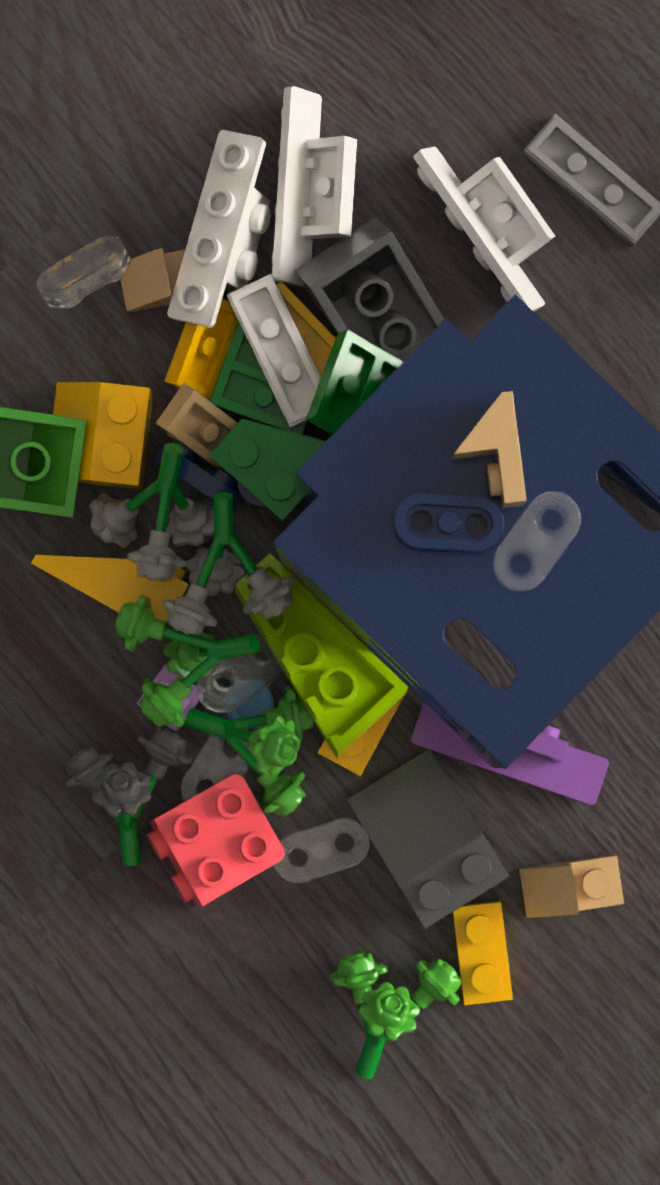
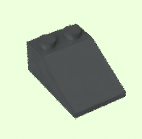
(371, 290)
(427, 838)

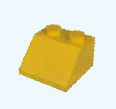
(114, 430)

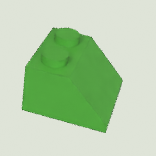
(39, 461)

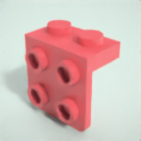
(215, 841)

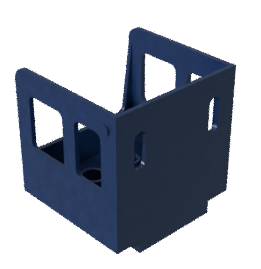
(407, 596)

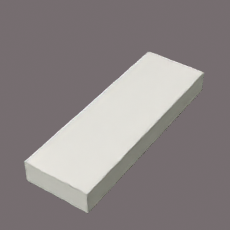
(277, 347)

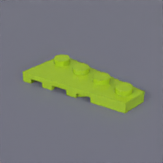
(326, 663)

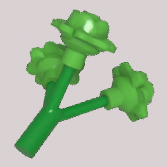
(188, 654)
(273, 746)
(389, 1010)

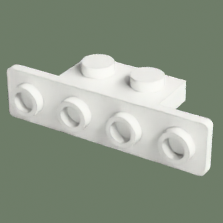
(312, 184)
(494, 216)
(223, 231)

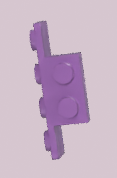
(544, 763)

